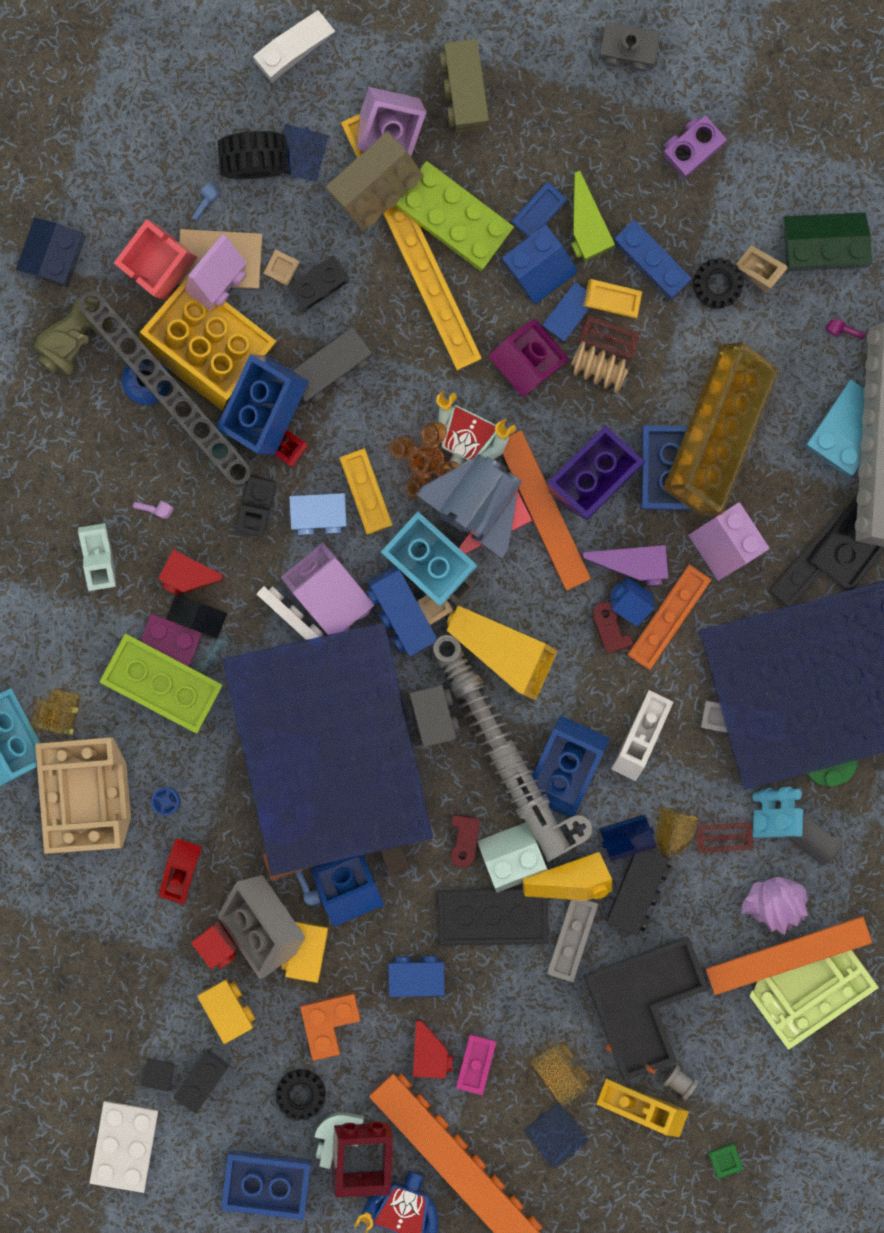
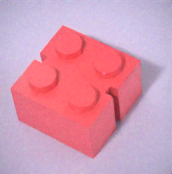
(155, 257)

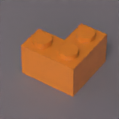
(322, 1017)

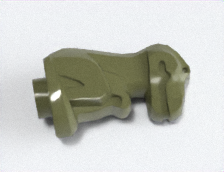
(64, 339)

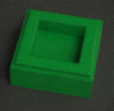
(725, 1161)

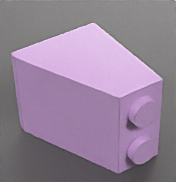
(728, 541)
(327, 591)

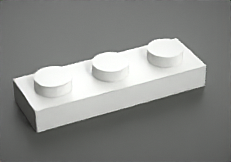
(290, 615)

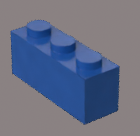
(652, 260)
(400, 611)

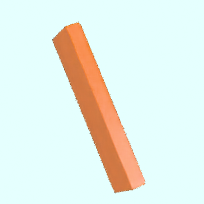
(669, 617)

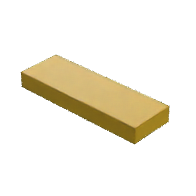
(365, 491)

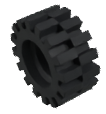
(701, 283)
(300, 1111)

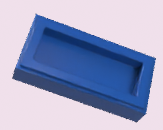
(539, 210)
(567, 313)

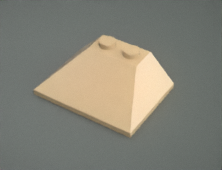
(83, 795)

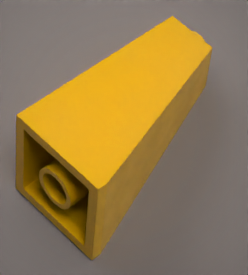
(510, 654)

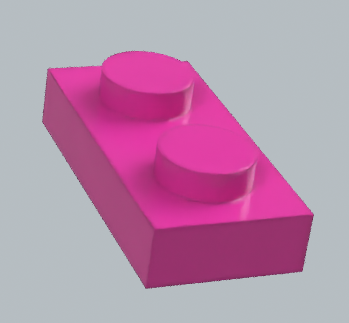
(476, 1064)

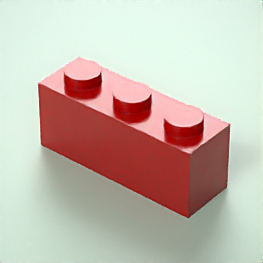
(215, 946)

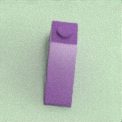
(639, 563)

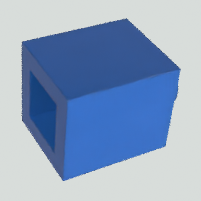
(631, 601)

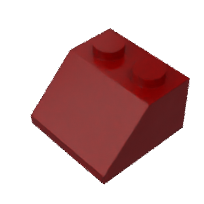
(187, 575)

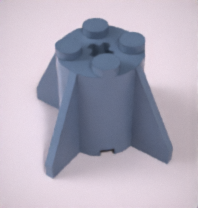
(476, 500)

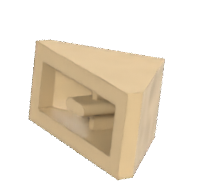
(761, 268)

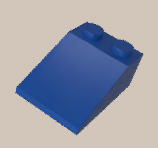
(569, 764)

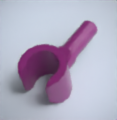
(836, 326)

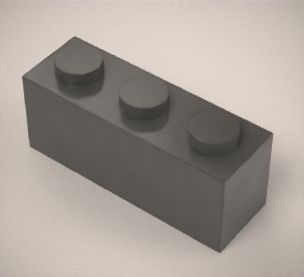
(333, 364)

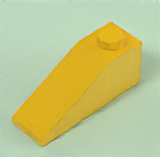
(575, 880)
(643, 1108)

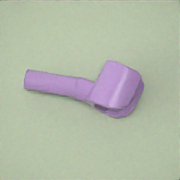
(162, 510)

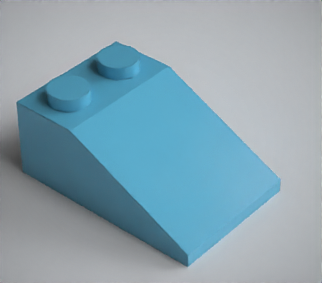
(840, 431)
(429, 559)

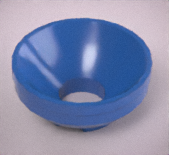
(141, 394)

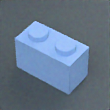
(318, 512)

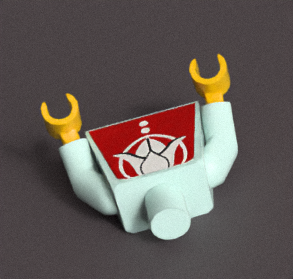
(469, 433)

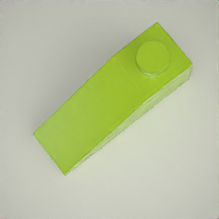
(589, 229)

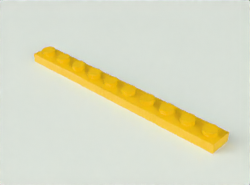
(426, 275)

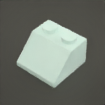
(511, 856)

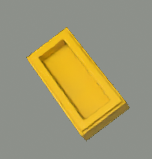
(612, 298)

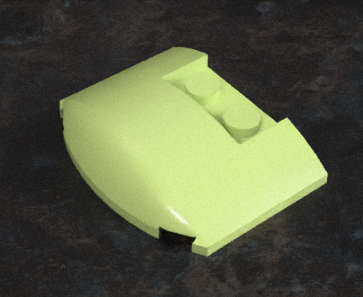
(812, 995)

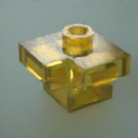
(56, 713)

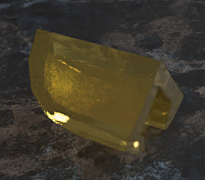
(674, 831)

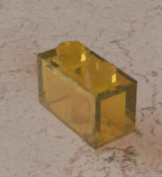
(559, 1072)

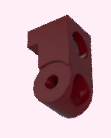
(608, 629)
(465, 847)

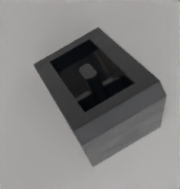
(196, 616)

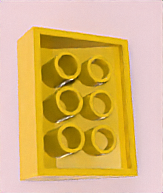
(204, 345)

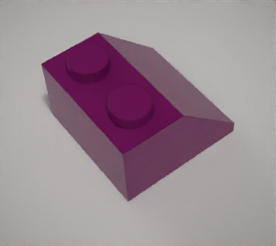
(528, 357)

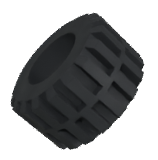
(253, 155)

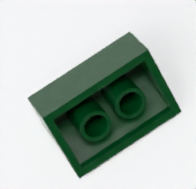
(827, 241)

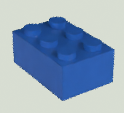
(262, 404)
(659, 451)
(266, 1184)

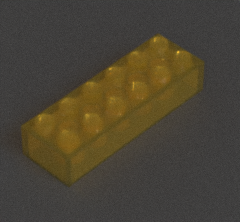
(721, 429)

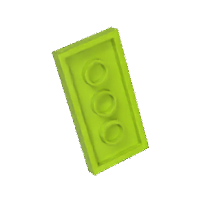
(455, 217)
(161, 683)

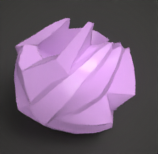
(777, 903)

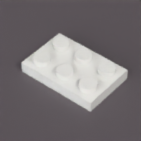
(124, 1146)

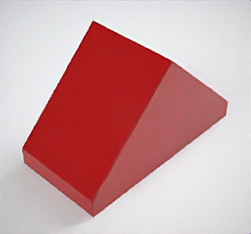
(291, 449)

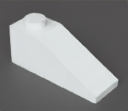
(293, 45)
(642, 736)

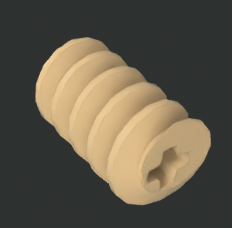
(599, 367)

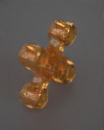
(423, 459)

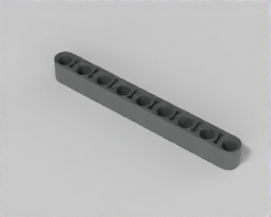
(160, 374)

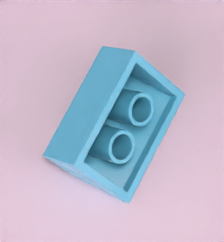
(16, 740)

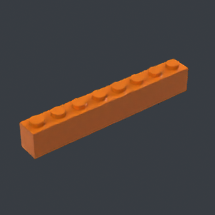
(450, 1157)

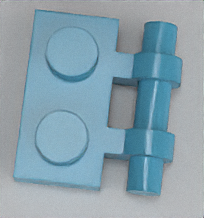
(777, 822)

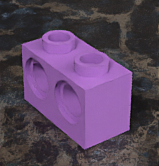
(698, 151)

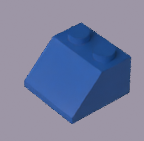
(539, 264)
(346, 888)

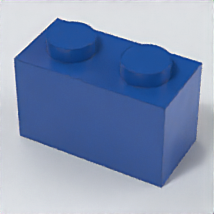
(416, 977)

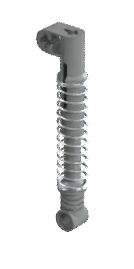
(506, 757)

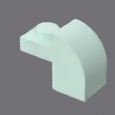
(97, 557)
(326, 1131)

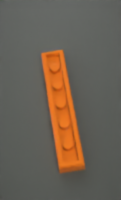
(545, 512)
(789, 955)

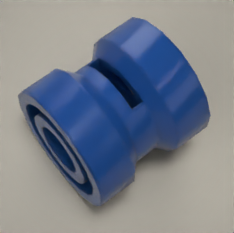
(163, 804)

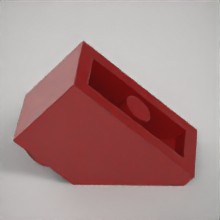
(180, 871)
(430, 1054)

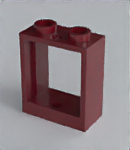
(361, 1183)

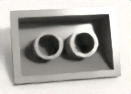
(260, 925)

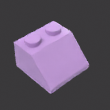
(393, 113)
(216, 274)

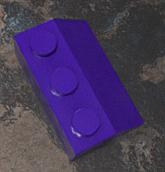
(594, 474)

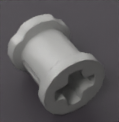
(680, 1082)

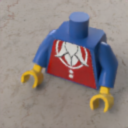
(403, 1210)

